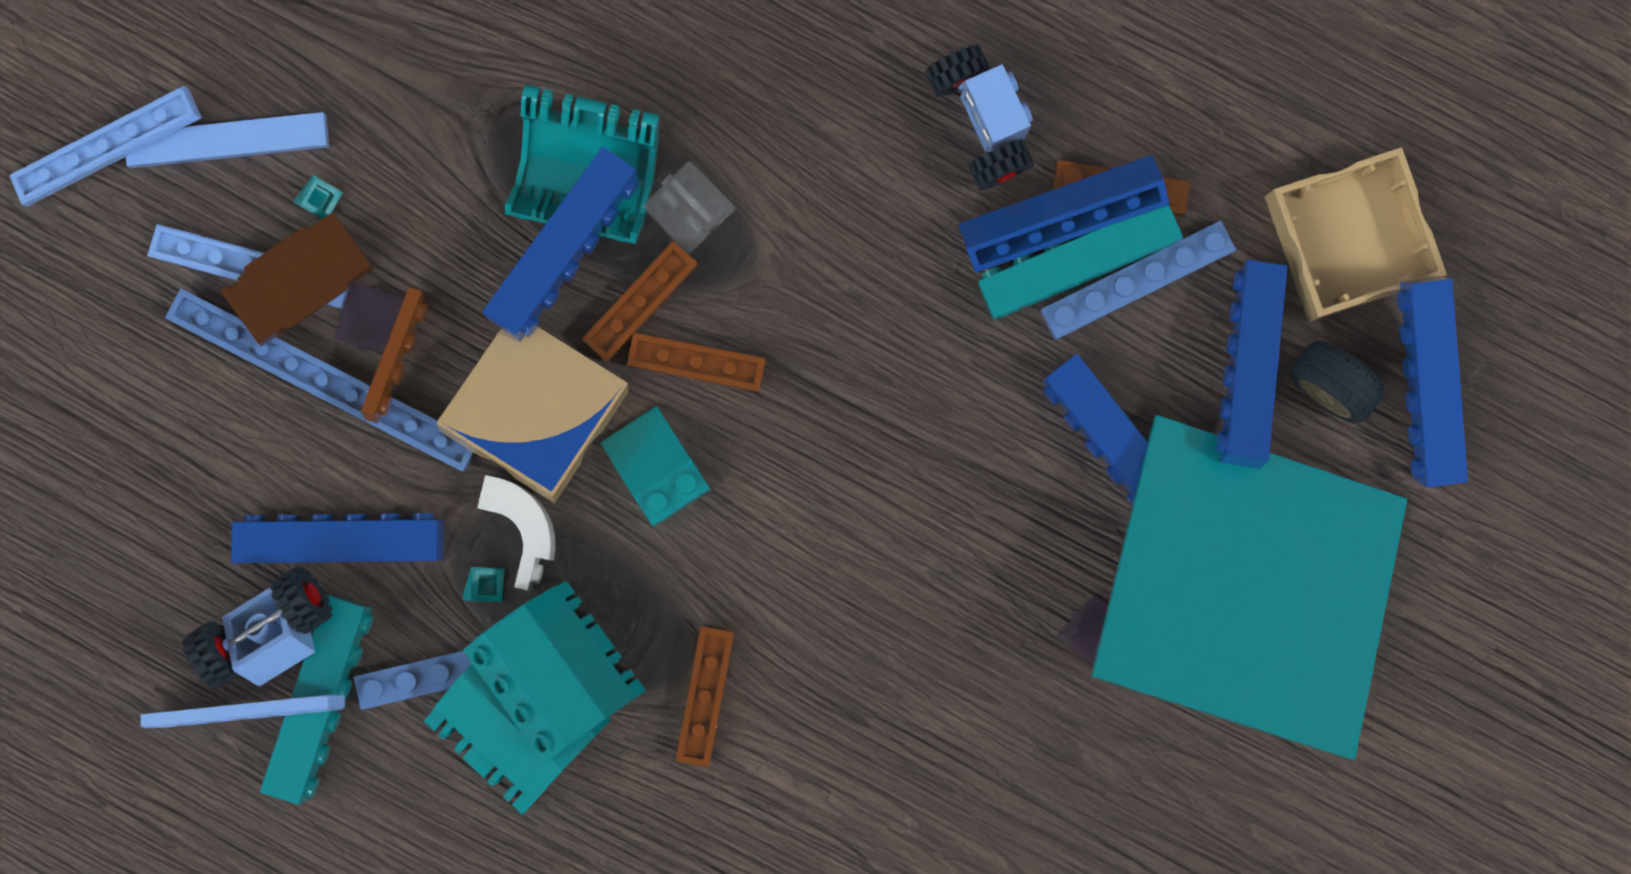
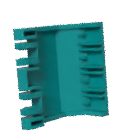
(564, 143)
(552, 671)
(498, 741)

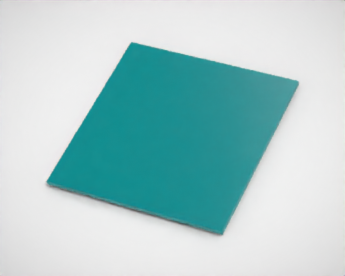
(1251, 590)

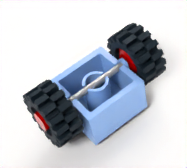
(993, 110)
(262, 634)

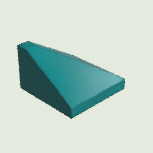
(318, 197)
(484, 585)

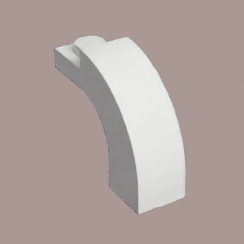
(530, 518)

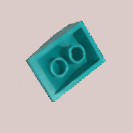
(655, 467)

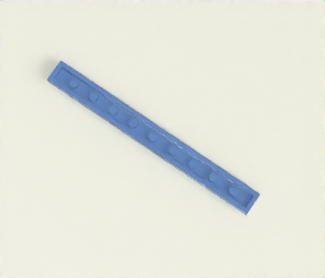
(314, 377)

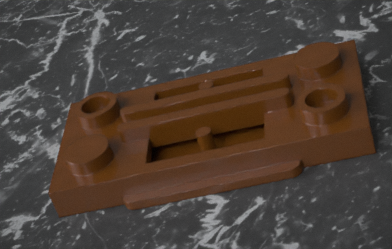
(296, 278)

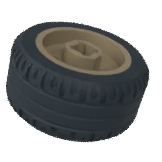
(1337, 381)

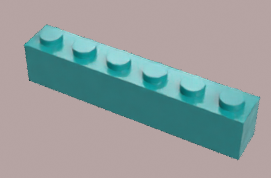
(1077, 261)
(304, 737)

